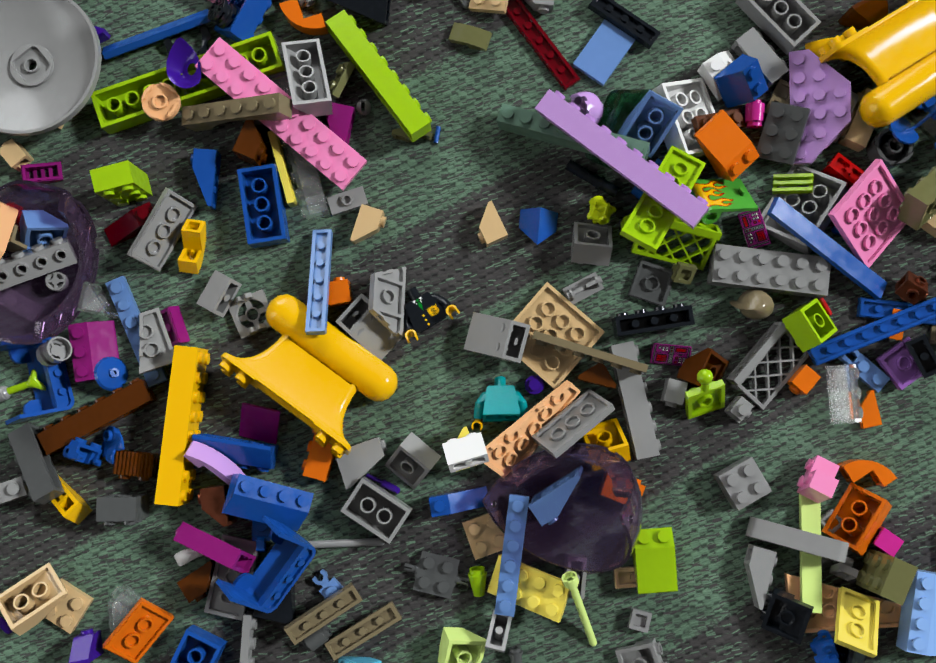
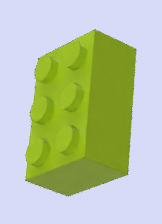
(121, 183)

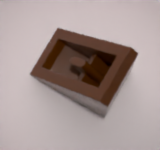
(597, 375)

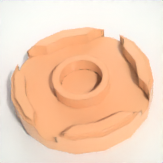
(161, 102)

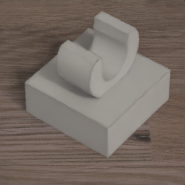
(844, 570)

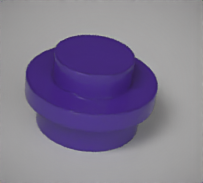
(534, 384)

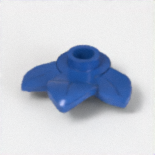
(112, 441)

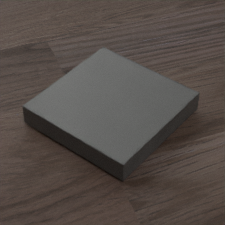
(651, 283)

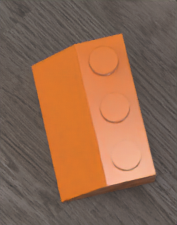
(861, 518)

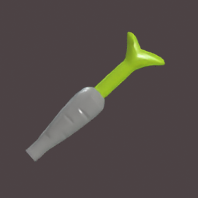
(32, 382)

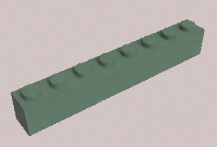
(537, 127)

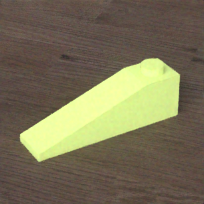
(460, 646)

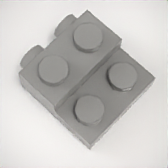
(641, 652)

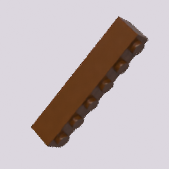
(97, 416)

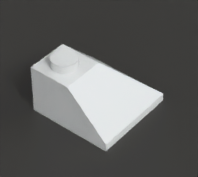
(712, 67)

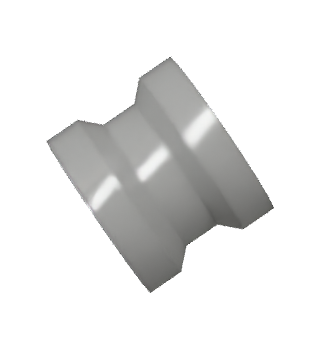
(52, 281)

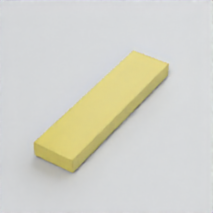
(282, 169)

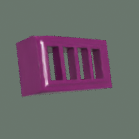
(25, 169)

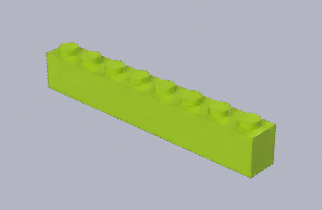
(378, 75)

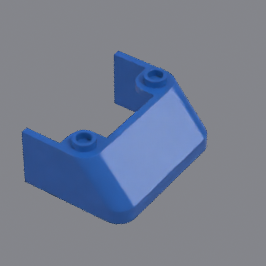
(58, 391)
(275, 574)

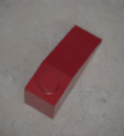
(129, 224)

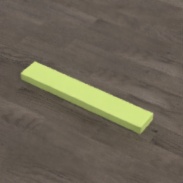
(810, 564)

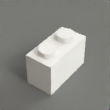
(465, 452)

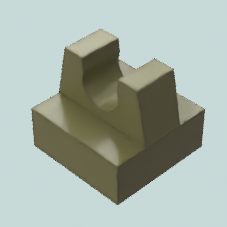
(683, 272)

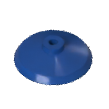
(111, 373)

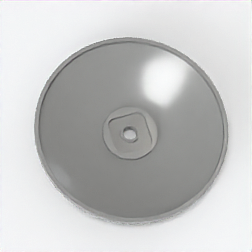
(67, 67)

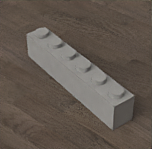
(635, 405)

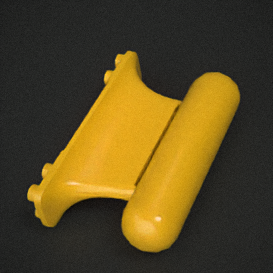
(898, 58)
(312, 373)

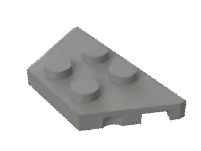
(388, 299)

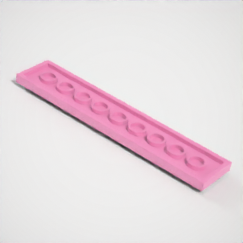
(302, 132)

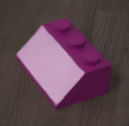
(89, 345)

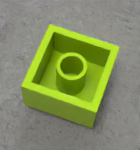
(809, 325)

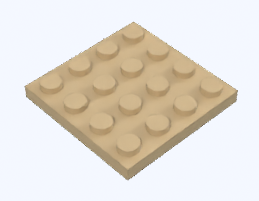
(555, 316)

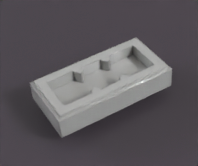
(347, 201)

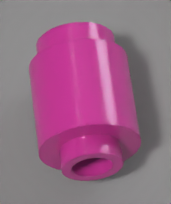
(754, 114)

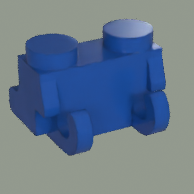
(83, 453)
(824, 648)

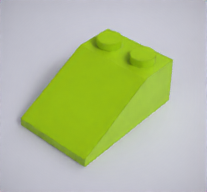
(655, 561)

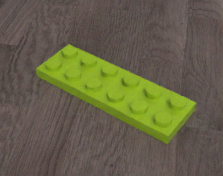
(649, 219)

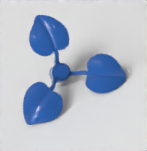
(902, 129)

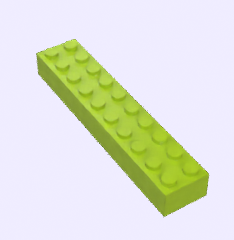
(121, 106)

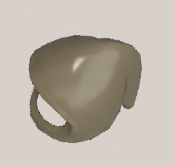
(754, 304)

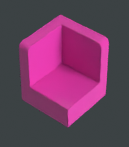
(887, 542)

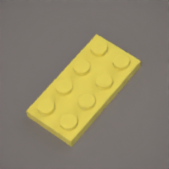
(536, 591)

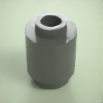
(317, 639)

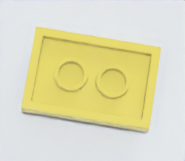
(857, 622)

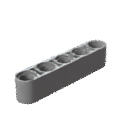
(797, 539)

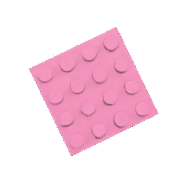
(869, 213)

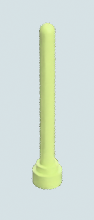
(571, 581)

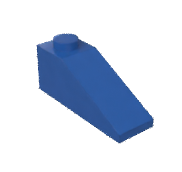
(207, 169)
(457, 501)

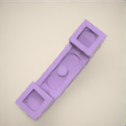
(213, 460)

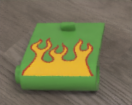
(723, 197)

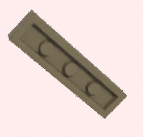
(323, 613)
(363, 630)

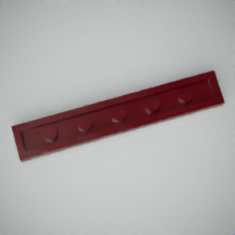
(541, 44)

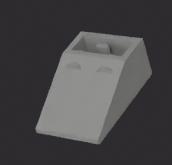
(367, 329)
(497, 337)

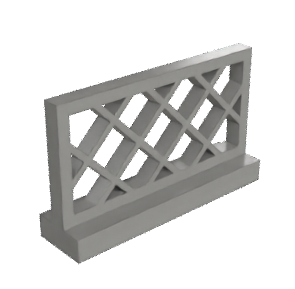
(755, 357)

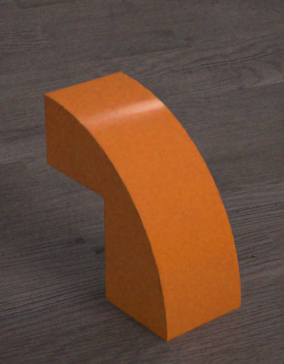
(311, 25)
(857, 468)

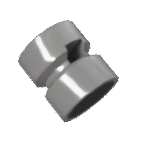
(54, 351)

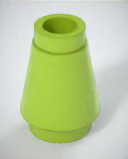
(477, 578)

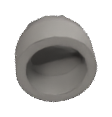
(367, 107)

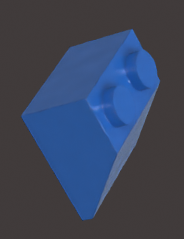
(741, 81)

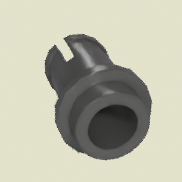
(515, 654)

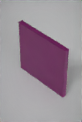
(259, 423)

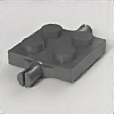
(436, 574)

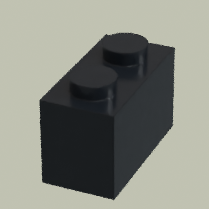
(922, 355)

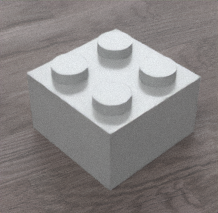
(742, 483)

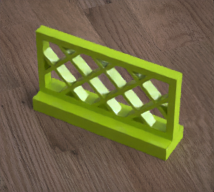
(701, 230)

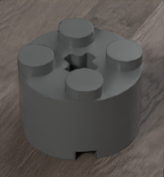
(889, 149)

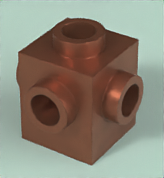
(912, 288)

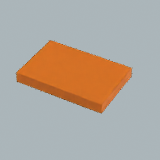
(138, 631)

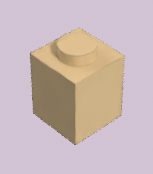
(15, 154)

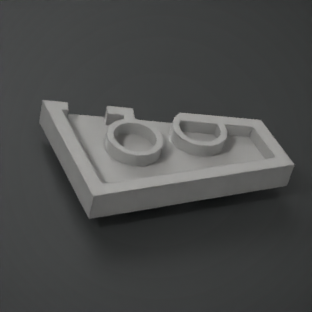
(155, 345)

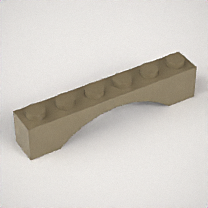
(262, 107)

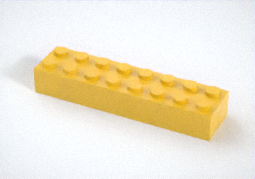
(181, 422)

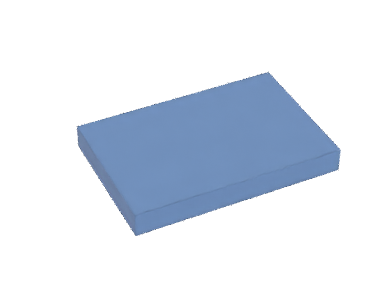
(603, 52)

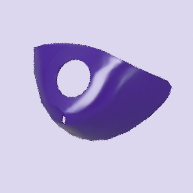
(177, 63)

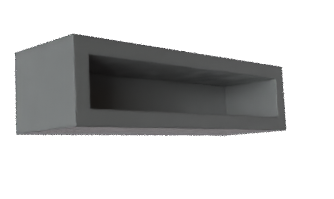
(36, 466)

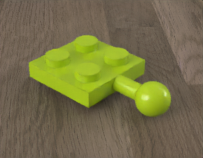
(707, 397)

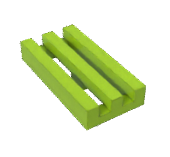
(793, 180)

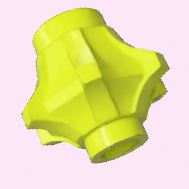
(600, 210)

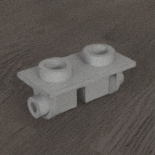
(583, 288)

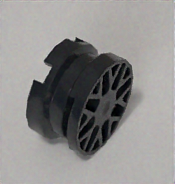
(222, 13)

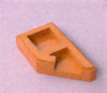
(871, 413)

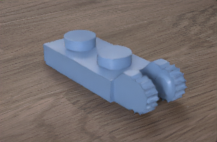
(868, 372)

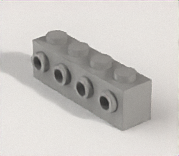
(36, 262)

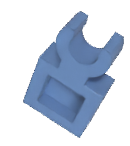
(329, 587)

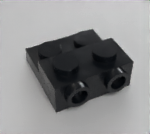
(786, 615)

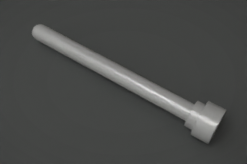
(347, 543)

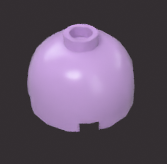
(589, 104)

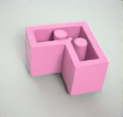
(819, 479)

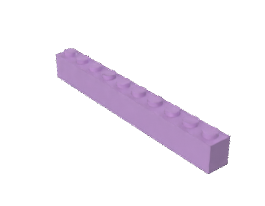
(622, 159)

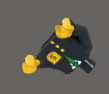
(425, 312)

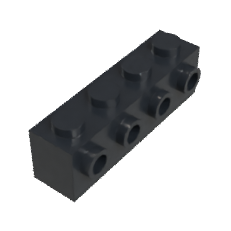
(652, 321)

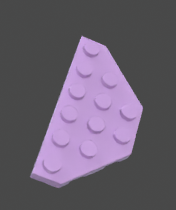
(828, 97)

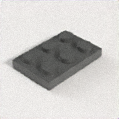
(782, 133)

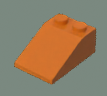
(726, 146)

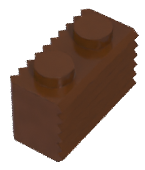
(135, 463)

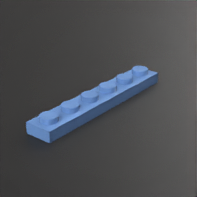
(319, 282)
(129, 316)
(511, 555)

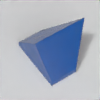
(538, 223)

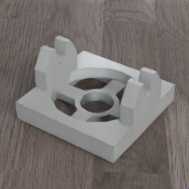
(245, 332)

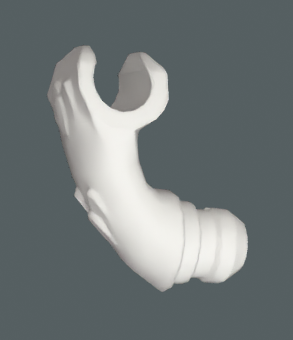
(185, 556)

